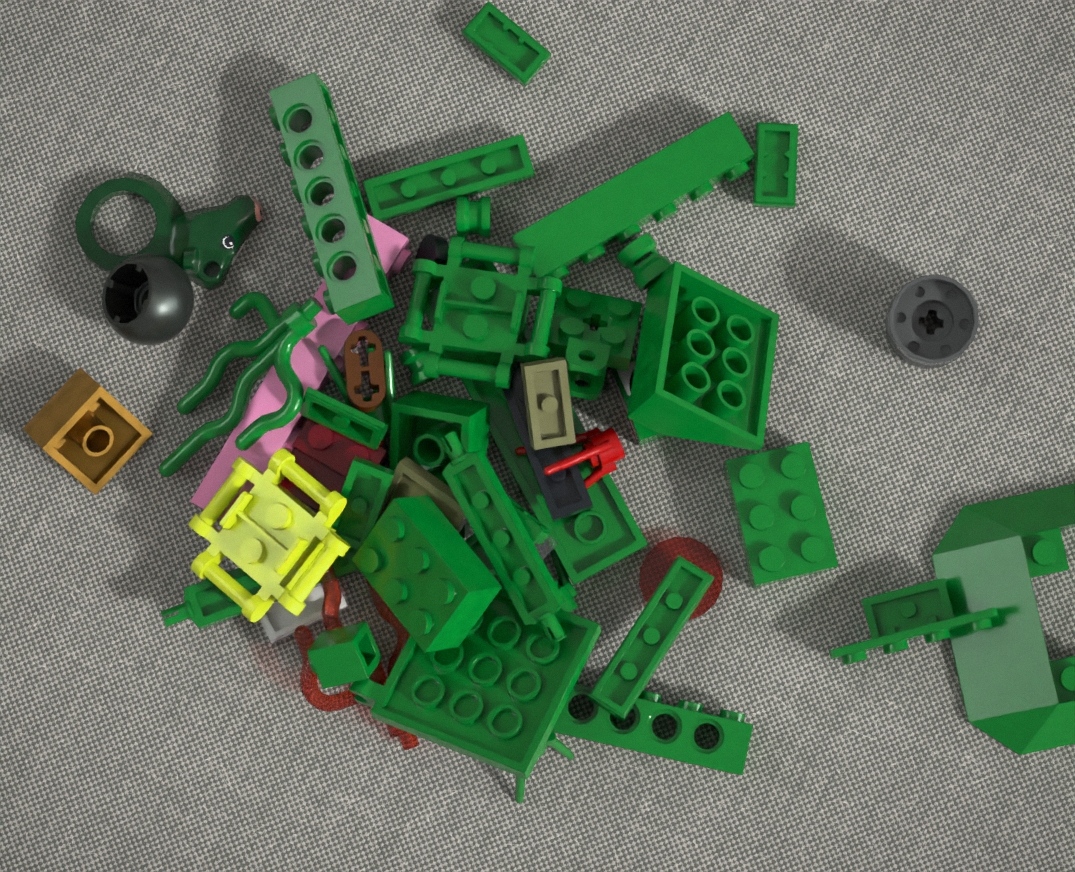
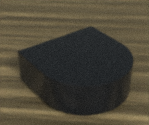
(433, 249)

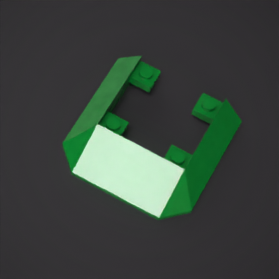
(1006, 669)

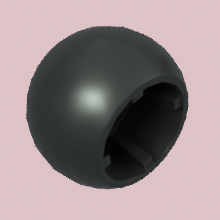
(147, 299)

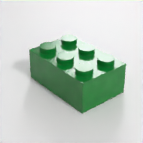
(780, 514)
(426, 573)

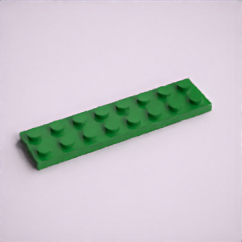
(586, 539)

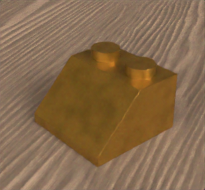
(87, 431)

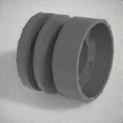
(951, 308)

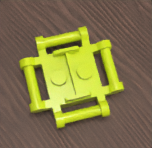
(270, 535)

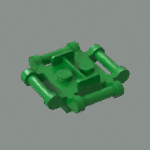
(480, 313)

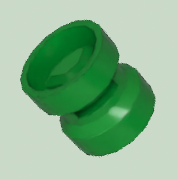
(648, 265)

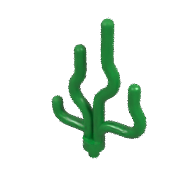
(272, 348)

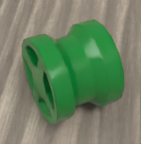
(473, 217)
(414, 361)

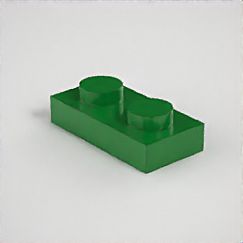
(365, 495)

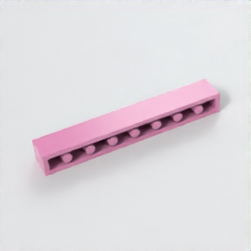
(310, 369)

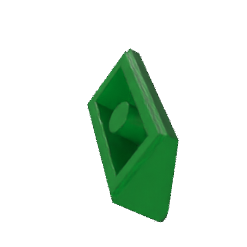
(343, 418)

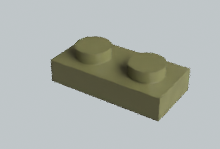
(548, 403)

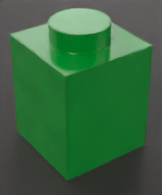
(344, 655)

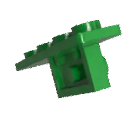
(908, 615)

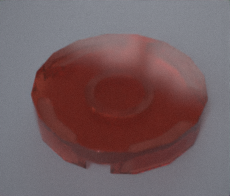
(663, 556)

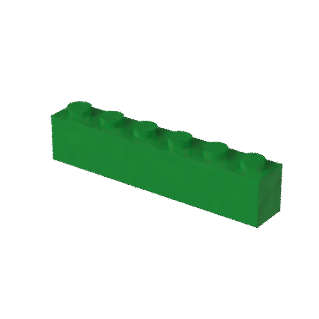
(637, 197)

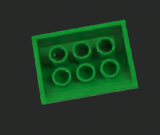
(703, 361)

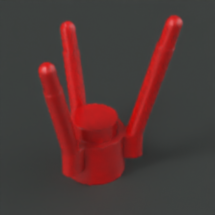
(601, 449)

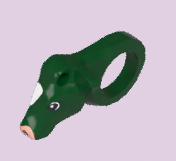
(198, 240)

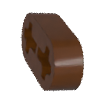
(354, 371)

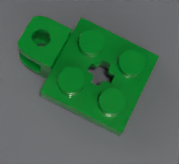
(591, 351)

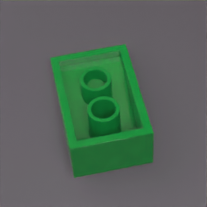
(424, 418)

